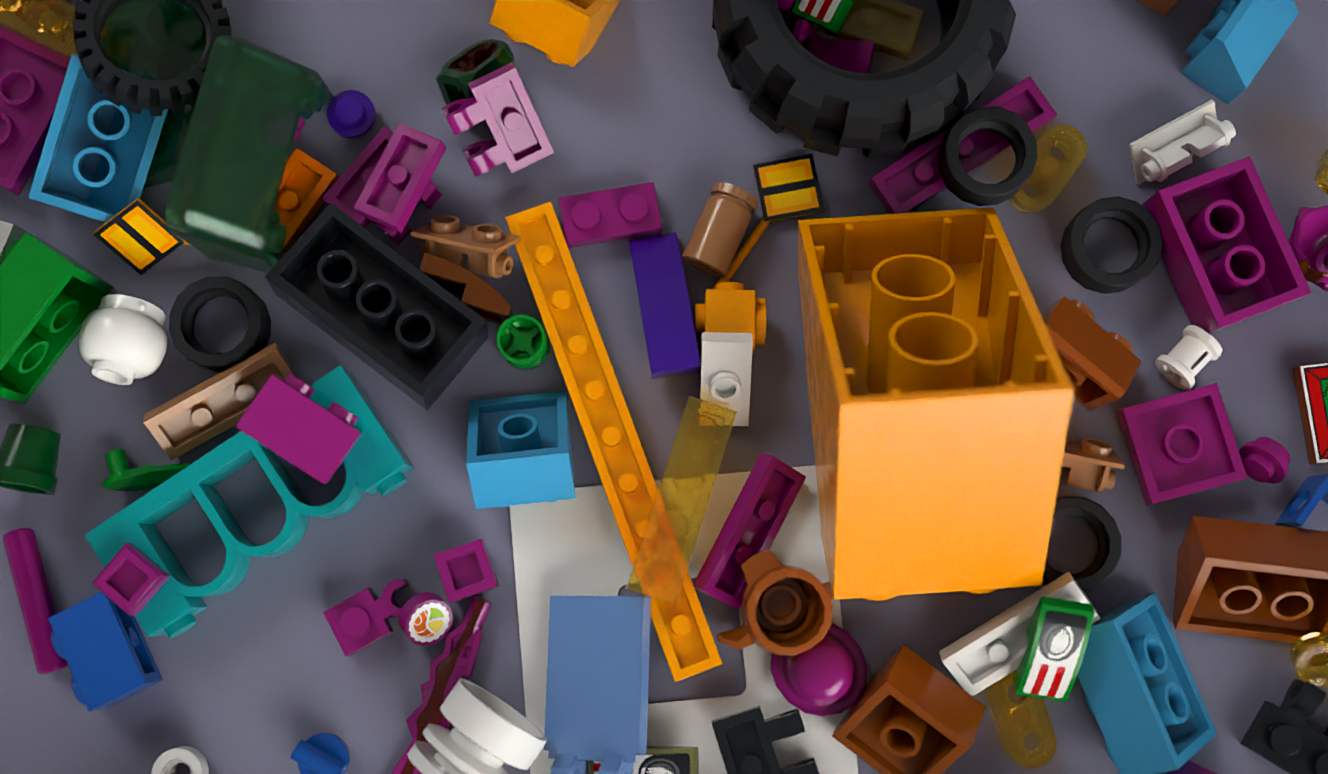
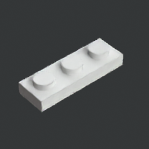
(1001, 642)

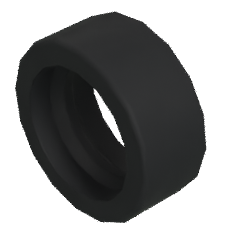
(1010, 128)
(1142, 226)
(194, 298)
(1108, 541)

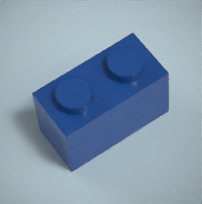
(103, 652)

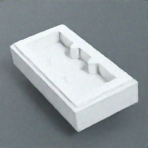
(727, 372)

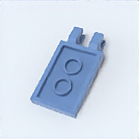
(597, 682)

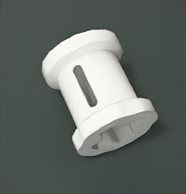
(1188, 357)

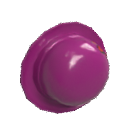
(824, 677)

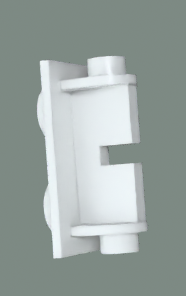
(1177, 141)

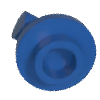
(322, 755)

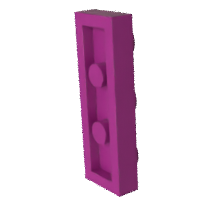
(749, 527)

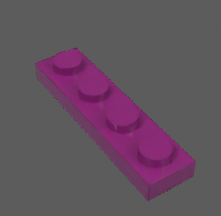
(916, 175)

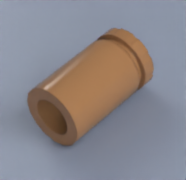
(720, 229)

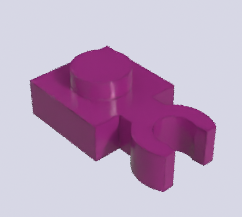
(364, 617)

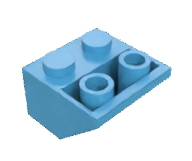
(1237, 44)

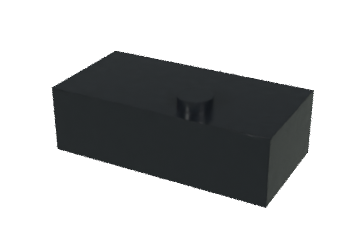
(378, 306)

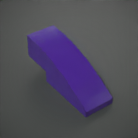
(665, 306)

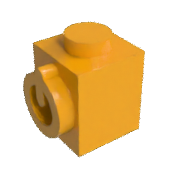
(732, 311)

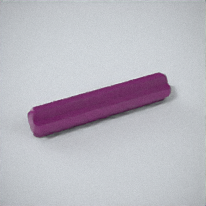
(33, 597)

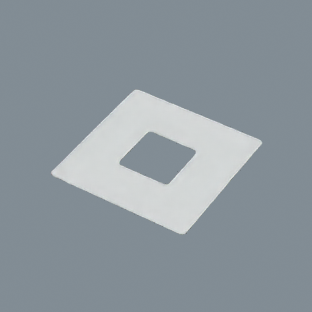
(578, 551)

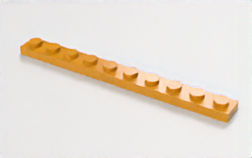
(606, 423)

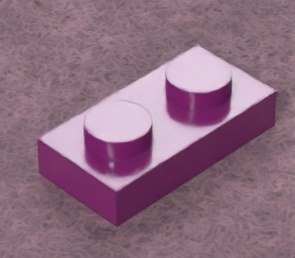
(400, 177)
(610, 215)

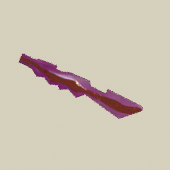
(445, 671)

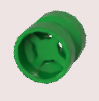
(518, 335)

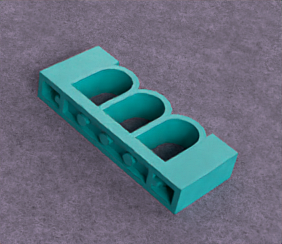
(371, 467)

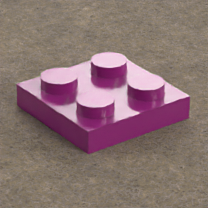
(1181, 444)

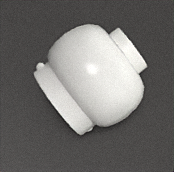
(123, 339)

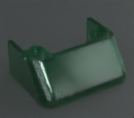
(240, 151)

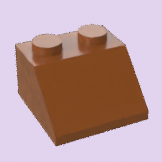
(1094, 360)
(910, 718)

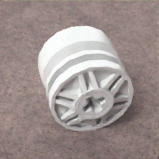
(483, 736)

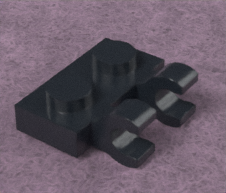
(748, 738)
(1284, 738)

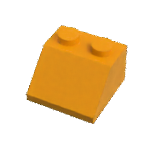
(557, 27)

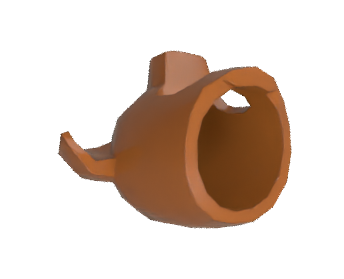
(780, 608)

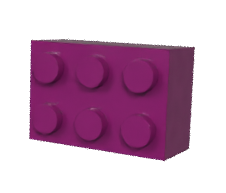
(1225, 247)

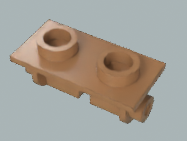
(483, 243)
(1090, 464)

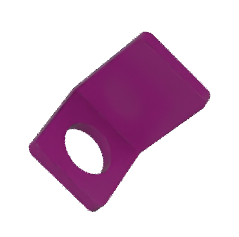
(843, 54)

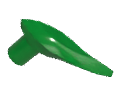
(135, 479)

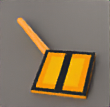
(785, 191)
(138, 236)

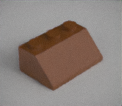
(1251, 580)

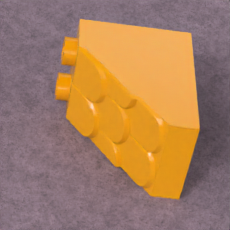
(929, 404)

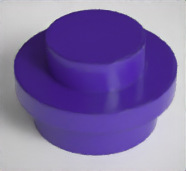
(351, 114)

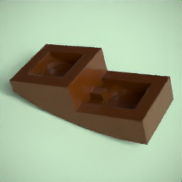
(475, 291)

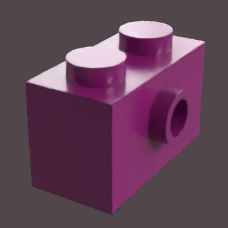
(300, 427)

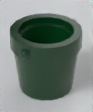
(29, 459)

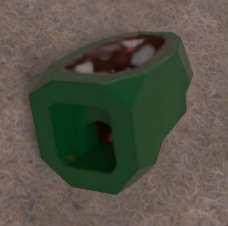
(470, 65)

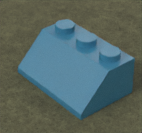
(94, 150)
(1143, 690)

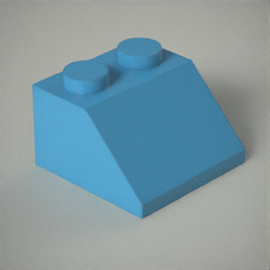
(520, 450)

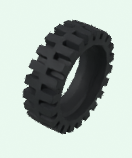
(133, 91)

